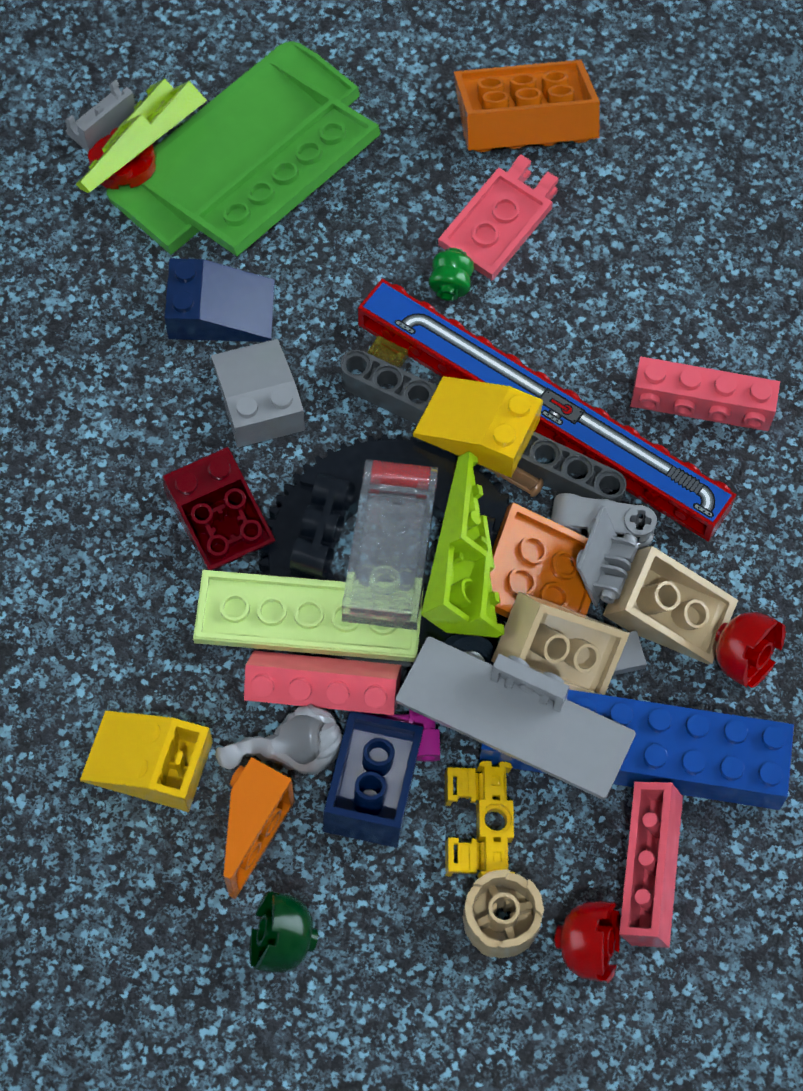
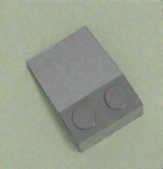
(259, 392)

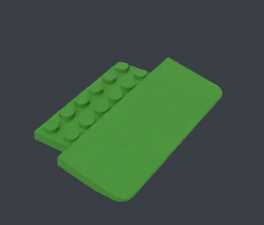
(250, 153)

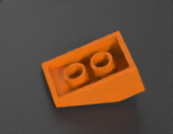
(256, 811)

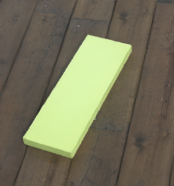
(291, 617)

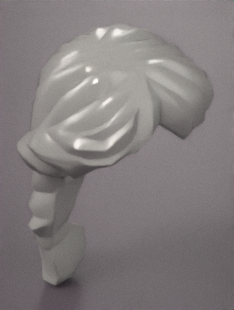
(302, 742)

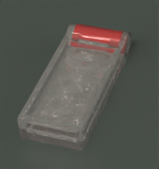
(390, 545)

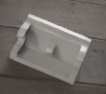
(102, 117)

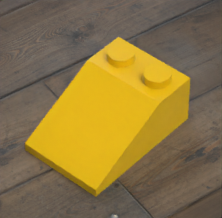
(482, 419)

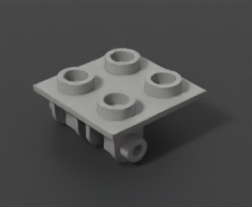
(605, 559)

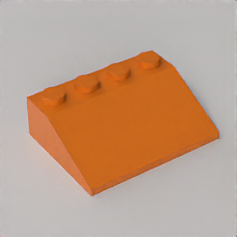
(527, 105)

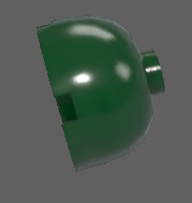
(282, 934)

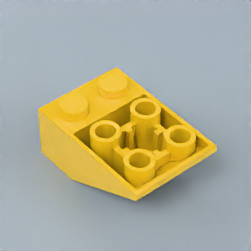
(149, 757)

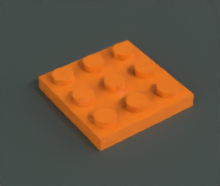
(537, 560)

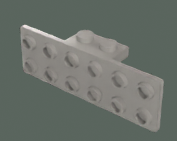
(517, 714)

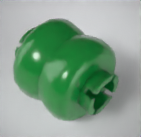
(451, 274)

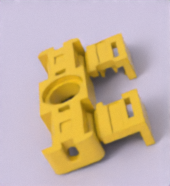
(493, 849)

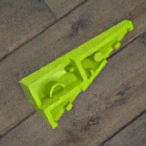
(147, 123)
(459, 584)

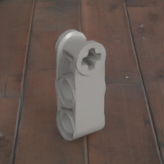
(577, 513)

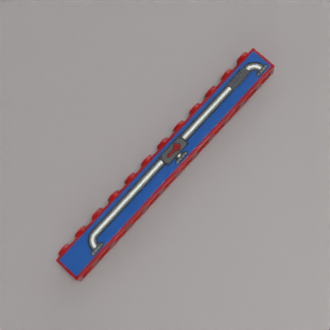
(454, 352)

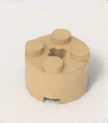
(513, 894)

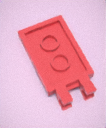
(500, 217)

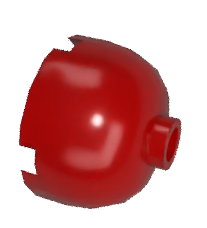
(747, 645)
(590, 940)

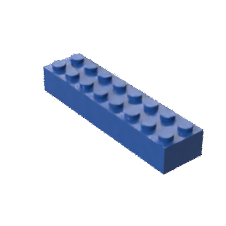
(694, 749)

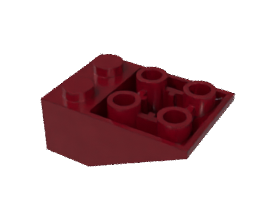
(217, 509)

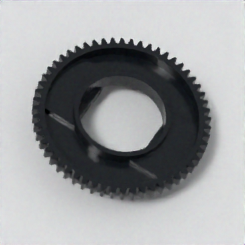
(328, 493)

